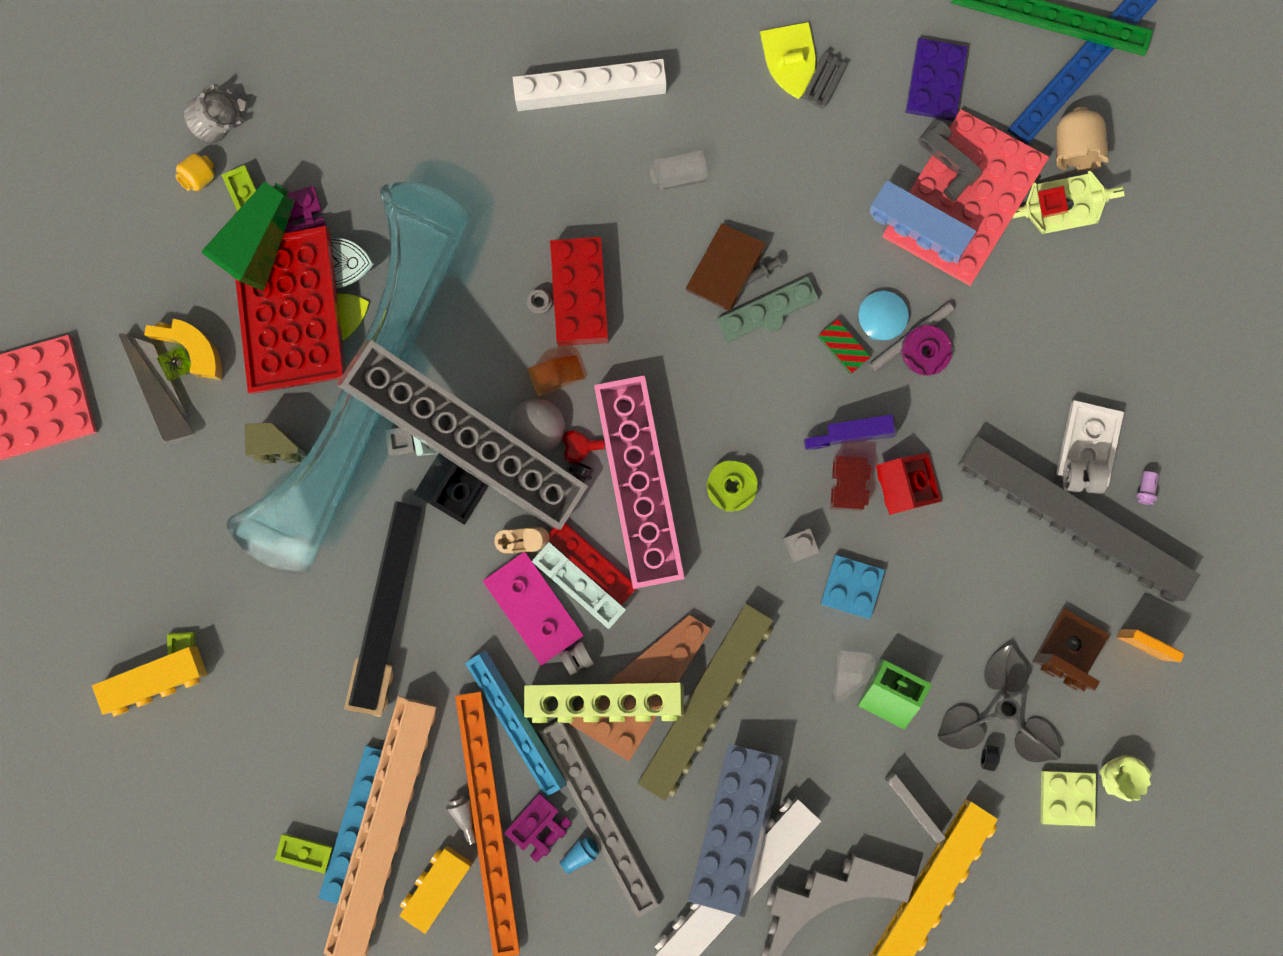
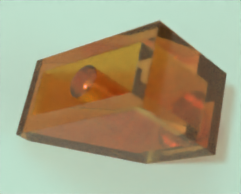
(555, 374)

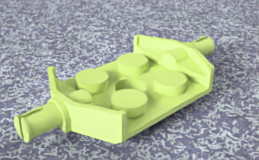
(1088, 199)

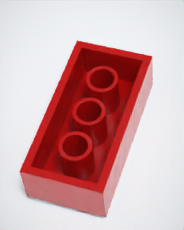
(579, 291)

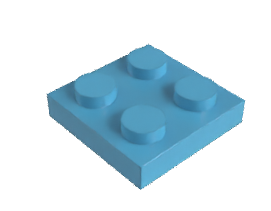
(852, 587)

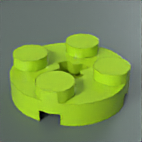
(729, 500)

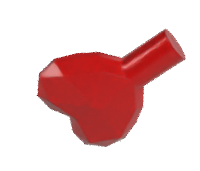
(579, 446)

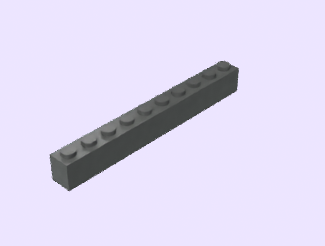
(1078, 520)

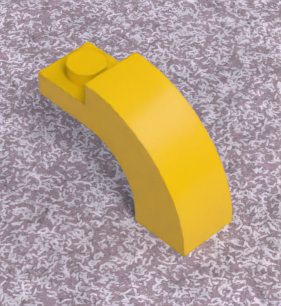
(202, 351)

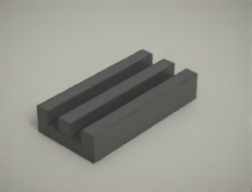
(833, 61)

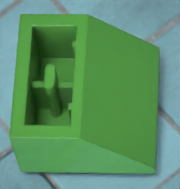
(894, 694)

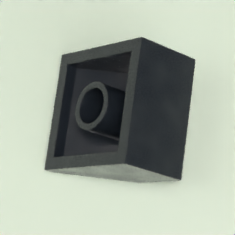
(451, 489)

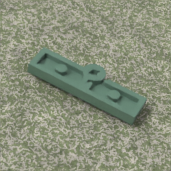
(767, 311)

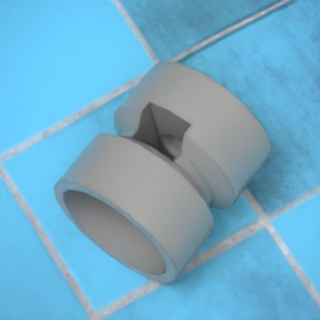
(1089, 476)

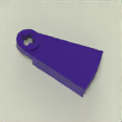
(854, 431)

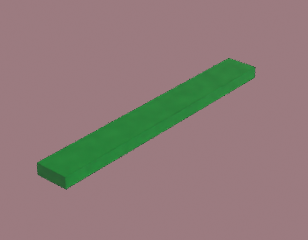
(1067, 22)

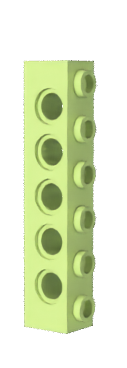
(537, 697)

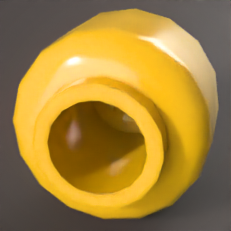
(195, 172)

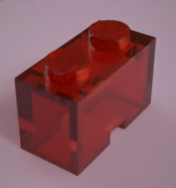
(851, 483)

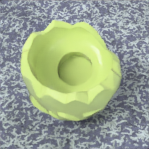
(1126, 777)

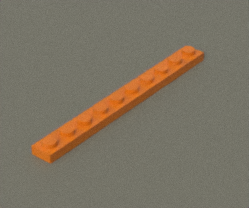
(487, 824)

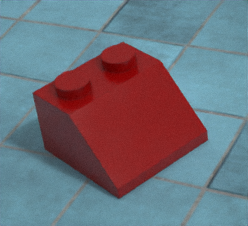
(908, 483)

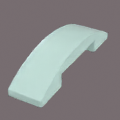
(579, 585)

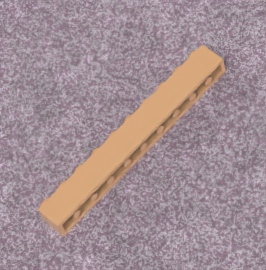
(380, 828)

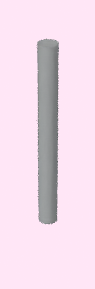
(896, 348)

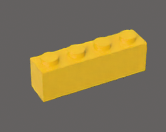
(149, 680)

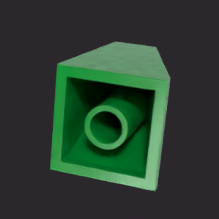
(252, 236)

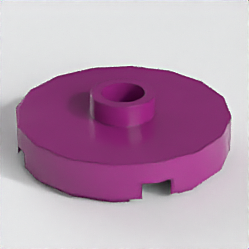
(938, 345)

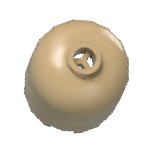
(1081, 140)

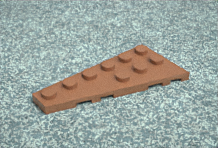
(659, 664)

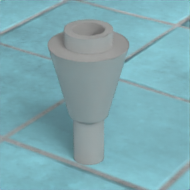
(461, 812)

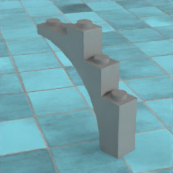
(824, 890)

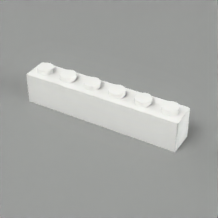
(589, 85)

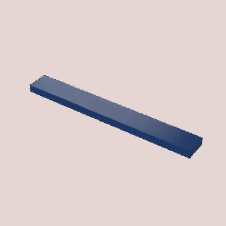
(1072, 76)

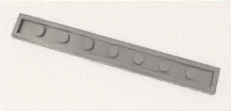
(599, 818)

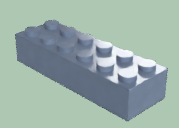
(736, 830)

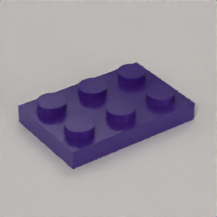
(936, 79)

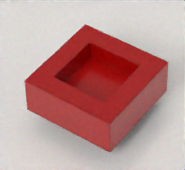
(1053, 202)

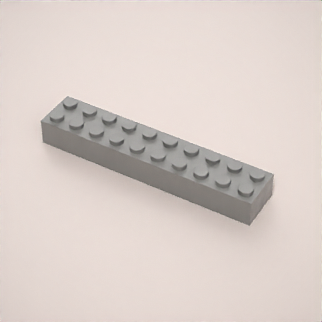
(461, 434)

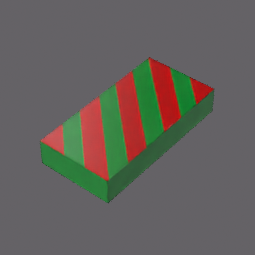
(844, 346)

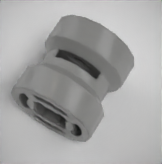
(581, 655)

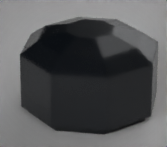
(990, 757)

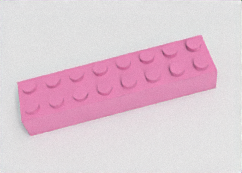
(639, 482)

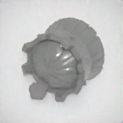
(213, 114)

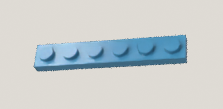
(515, 724)
(350, 826)

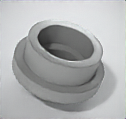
(539, 293)

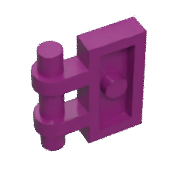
(305, 206)
(532, 822)

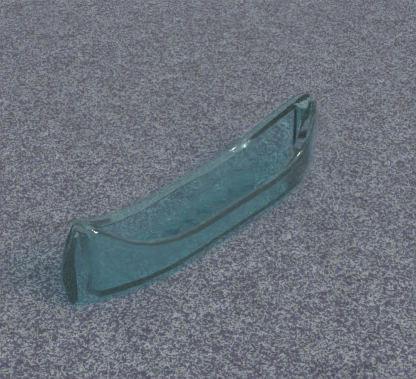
(296, 516)

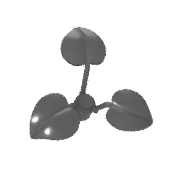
(1005, 672)

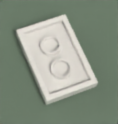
(1090, 434)

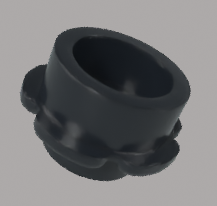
(581, 471)

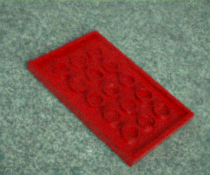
(294, 323)

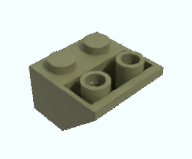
(269, 443)

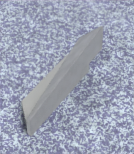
(158, 392)

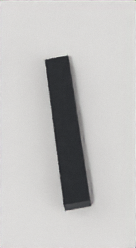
(384, 606)

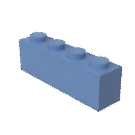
(921, 222)

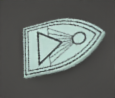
(349, 261)

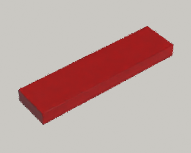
(591, 563)

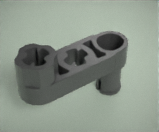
(936, 143)

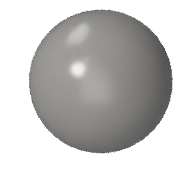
(537, 424)

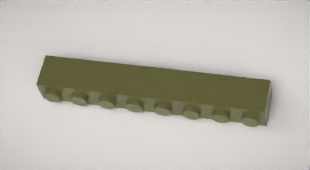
(705, 702)

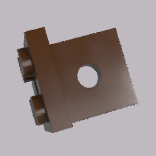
(1070, 665)

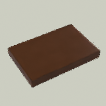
(726, 267)

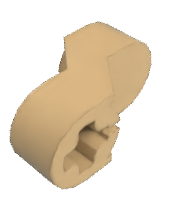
(510, 539)

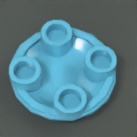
(883, 315)

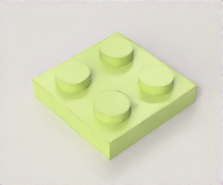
(1068, 798)

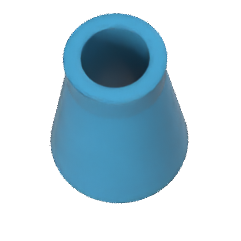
(581, 854)

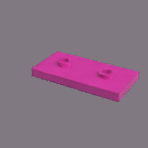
(533, 608)

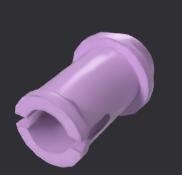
(1148, 488)

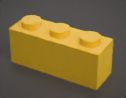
(434, 888)

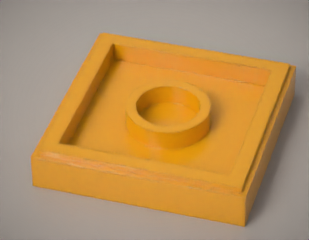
(1150, 645)

